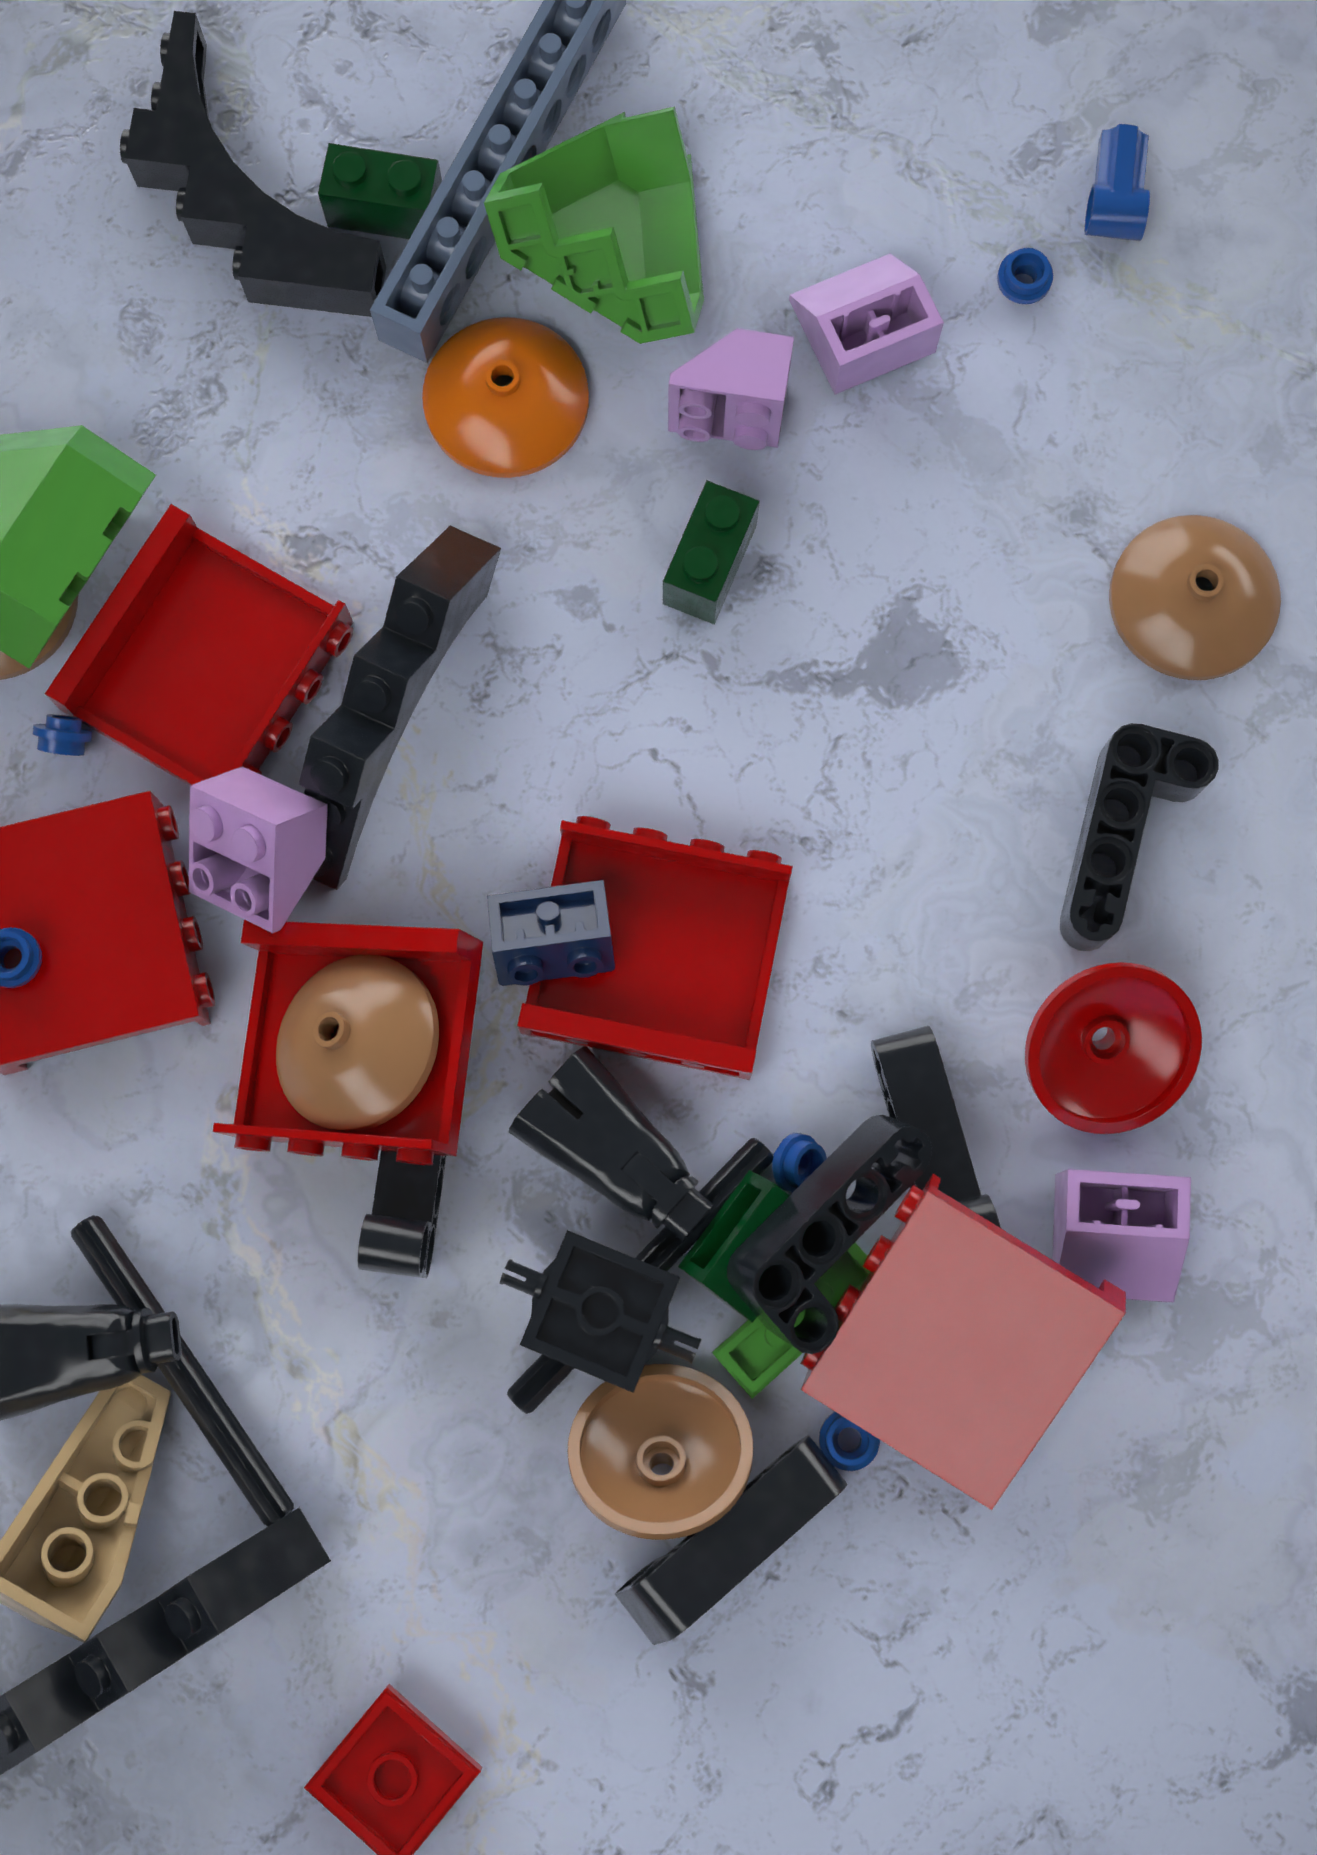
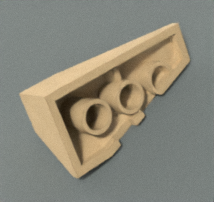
(79, 1524)

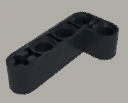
(1122, 839)
(920, 1095)
(884, 1161)
(403, 1218)
(710, 1563)

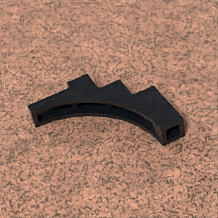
(276, 252)
(385, 684)
(156, 1636)

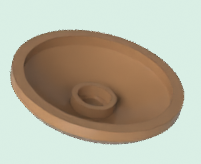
(1175, 622)
(380, 1050)
(670, 1420)

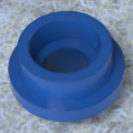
(1028, 262)
(62, 735)
(31, 958)
(796, 1160)
(841, 1459)

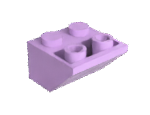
(868, 321)
(733, 390)
(254, 845)
(1123, 1230)

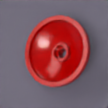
(1134, 1068)

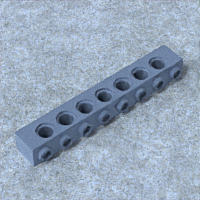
(510, 129)

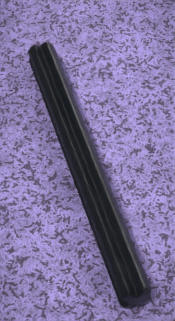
(662, 1253)
(187, 1377)

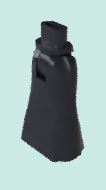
(610, 1145)
(77, 1350)

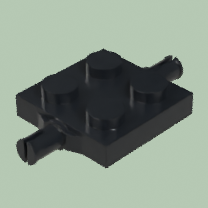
(600, 1311)

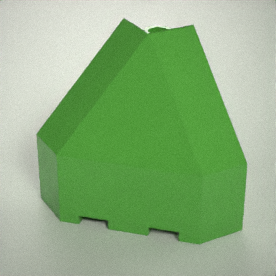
(609, 223)
(58, 515)

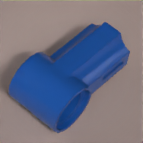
(1118, 198)

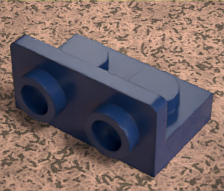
(550, 933)

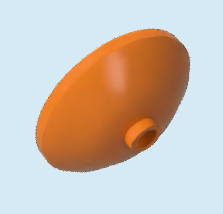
(511, 426)

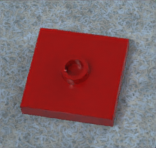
(393, 1776)

